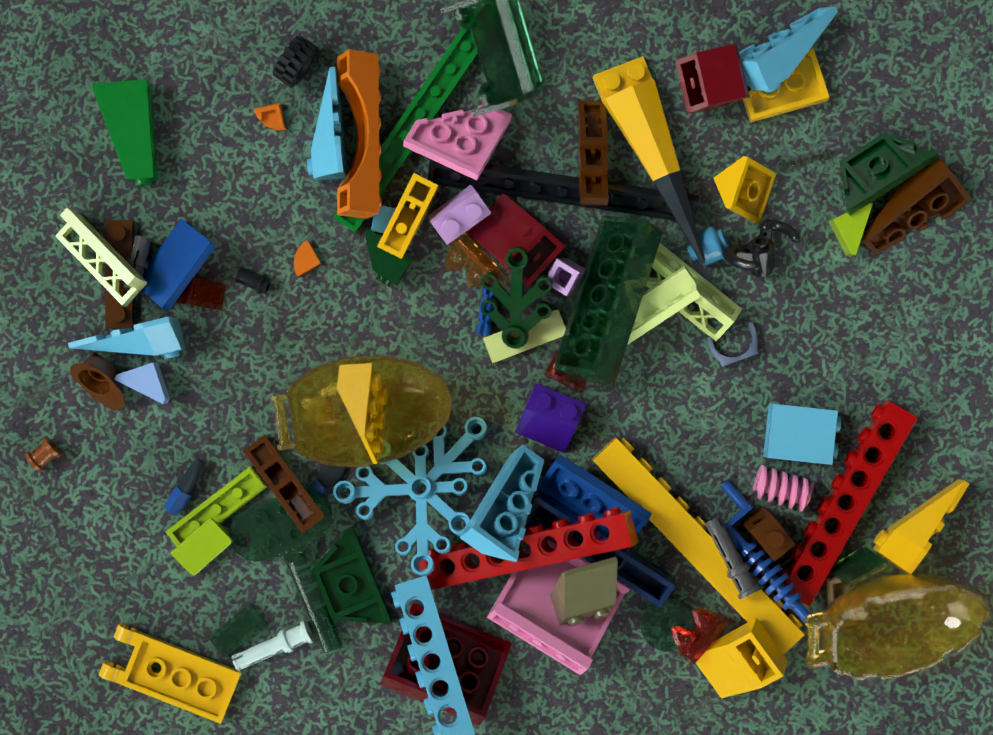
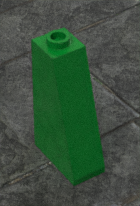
(131, 125)

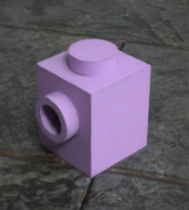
(566, 276)

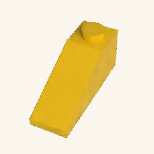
(408, 215)

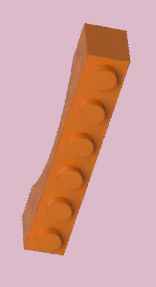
(359, 79)

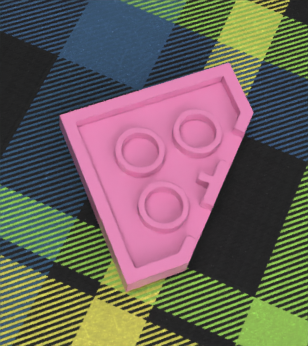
(459, 139)

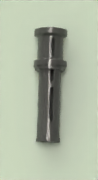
(737, 568)

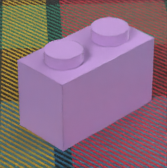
(458, 214)

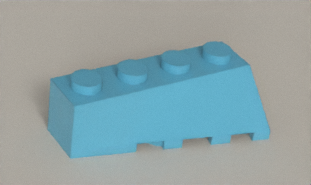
(502, 514)

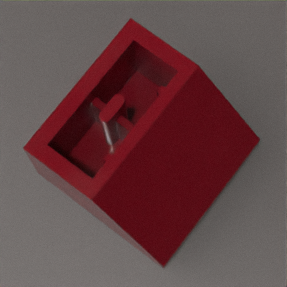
(712, 79)

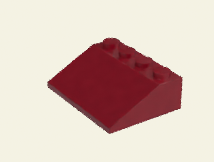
(474, 659)

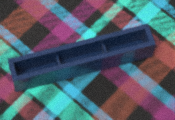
(632, 570)

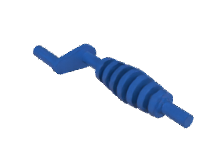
(755, 558)

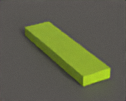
(220, 504)

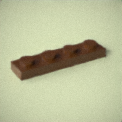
(121, 237)

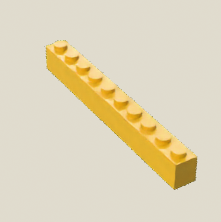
(692, 540)

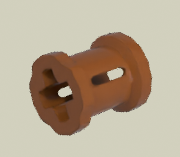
(43, 454)

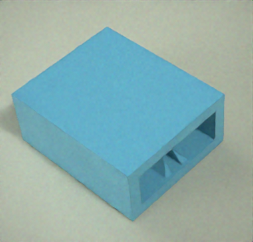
(801, 434)

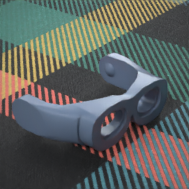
(724, 361)

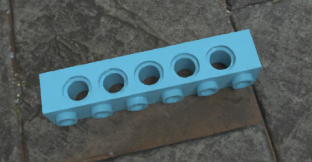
(420, 590)

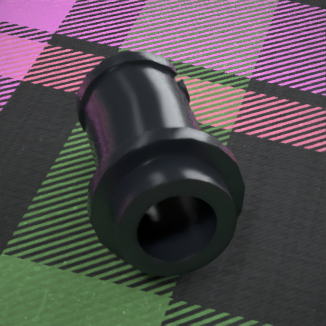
(253, 280)

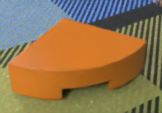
(271, 116)
(305, 259)

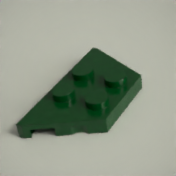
(880, 168)
(349, 583)

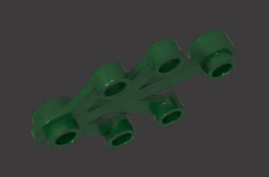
(516, 302)

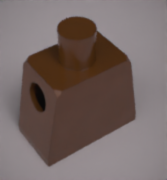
(768, 533)

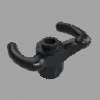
(759, 253)

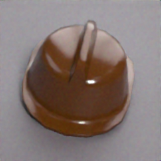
(97, 378)

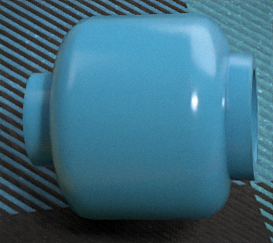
(712, 243)

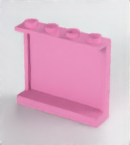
(529, 613)

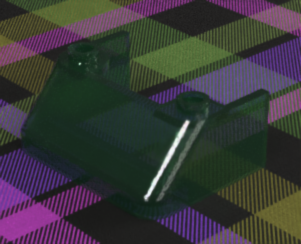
(503, 51)

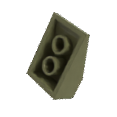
(585, 592)

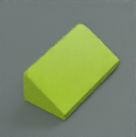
(202, 546)

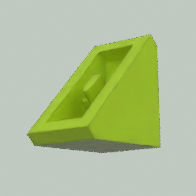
(850, 229)

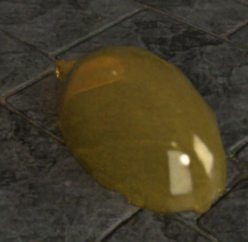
(323, 428)
(895, 626)

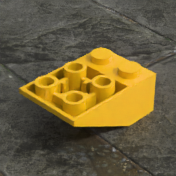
(364, 401)
(743, 660)

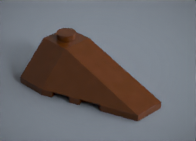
(917, 199)

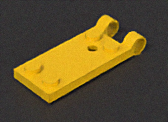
(184, 678)

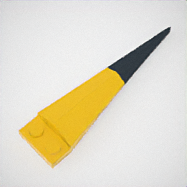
(637, 110)

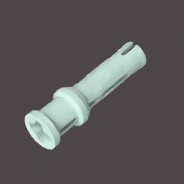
(284, 641)

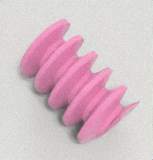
(783, 488)

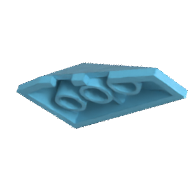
(776, 60)
(328, 144)
(147, 338)

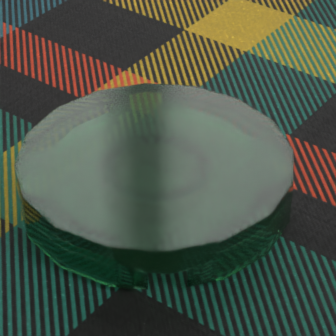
(656, 619)

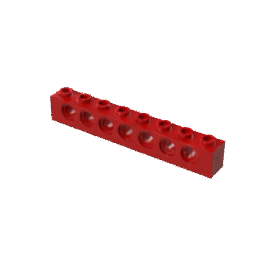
(900, 424)
(621, 536)

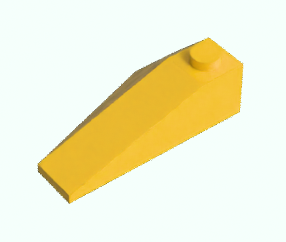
(907, 539)

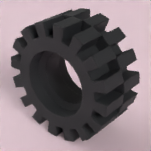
(295, 61)

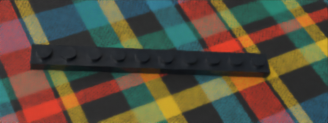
(556, 189)

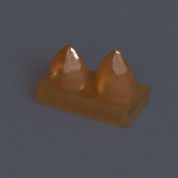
(464, 252)

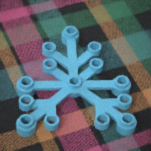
(443, 464)

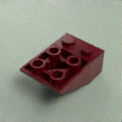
(510, 227)

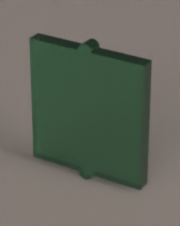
(858, 566)

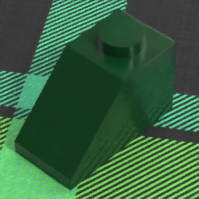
(387, 266)

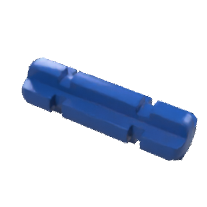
(484, 327)

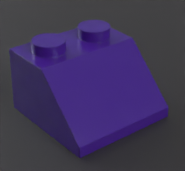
(550, 418)

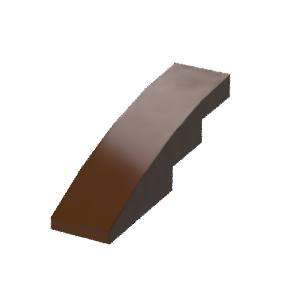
(592, 153)
(284, 484)

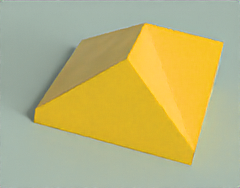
(746, 188)

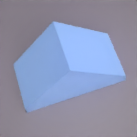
(147, 381)

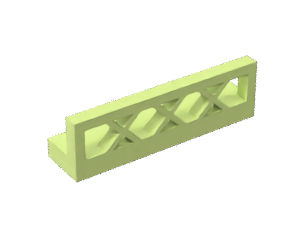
(104, 254)
(664, 301)
(711, 303)

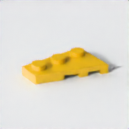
(799, 90)

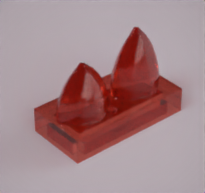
(693, 644)

